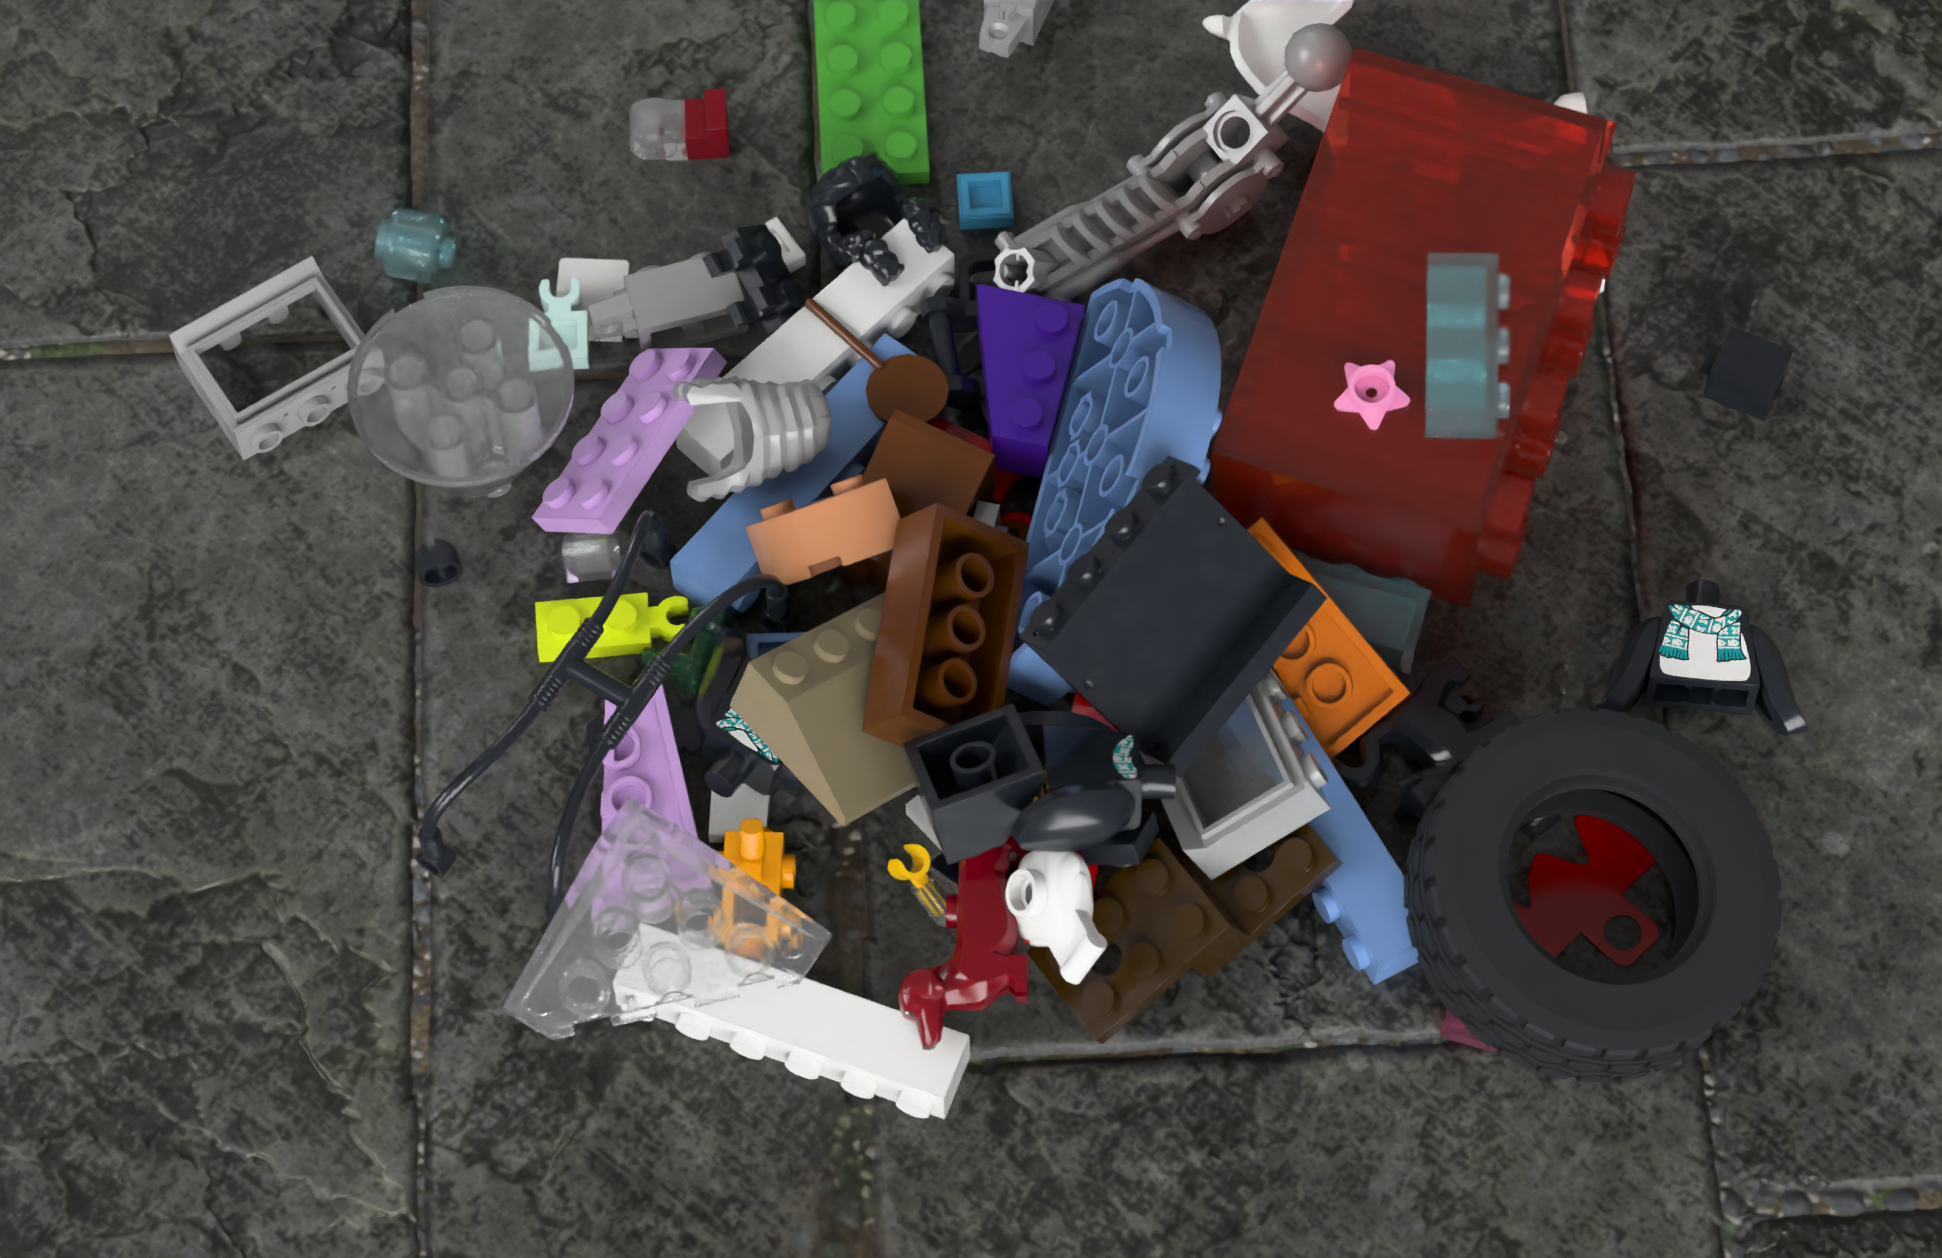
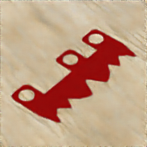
(1582, 898)

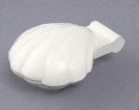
(1055, 909)

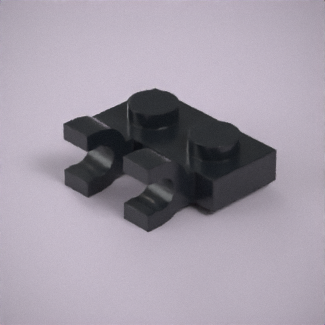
(760, 265)

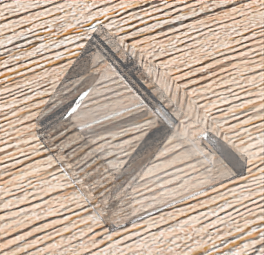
(591, 556)

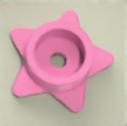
(1371, 377)

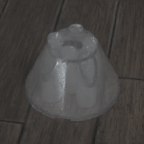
(461, 389)

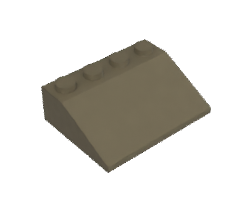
(811, 710)

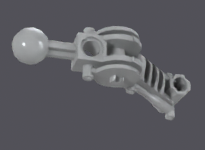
(1102, 235)

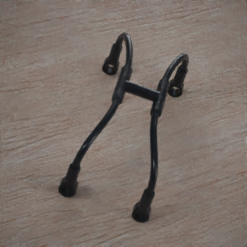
(655, 549)

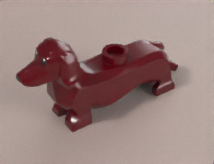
(984, 951)

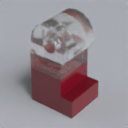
(680, 128)

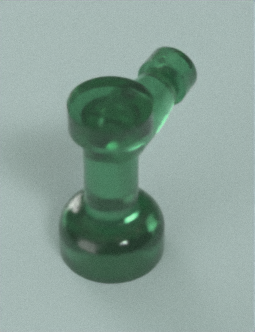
(693, 665)

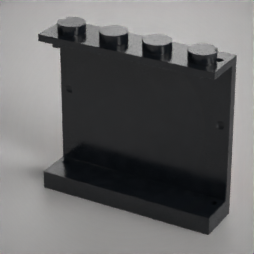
(1171, 617)

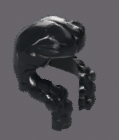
(859, 206)

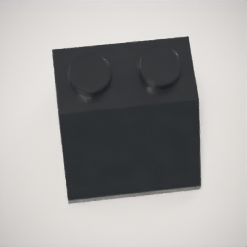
(975, 780)

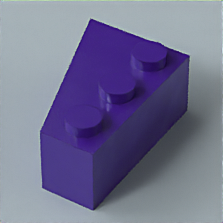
(1025, 369)

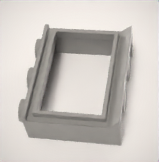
(293, 406)

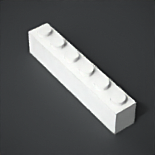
(812, 351)
(835, 1037)

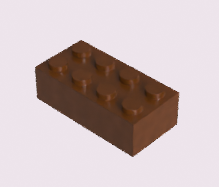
(944, 624)

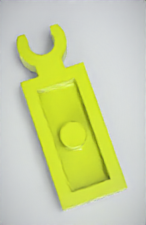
(625, 630)

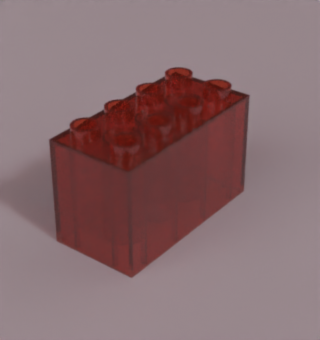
(1400, 174)

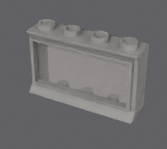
(1247, 784)

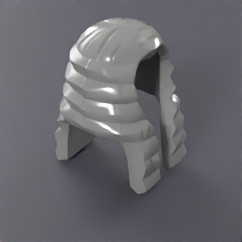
(771, 428)

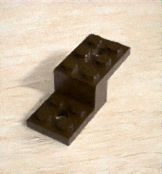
(1179, 919)

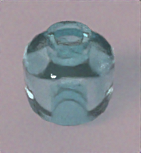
(414, 245)

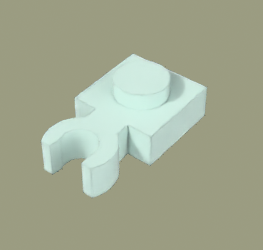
(568, 321)

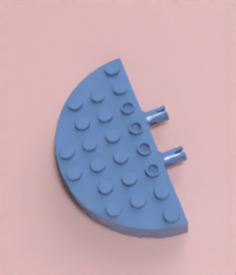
(1134, 395)

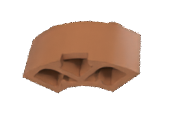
(827, 532)

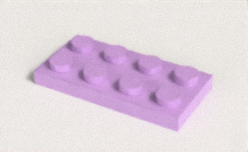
(625, 442)

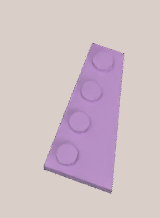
(647, 768)

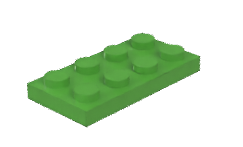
(872, 84)

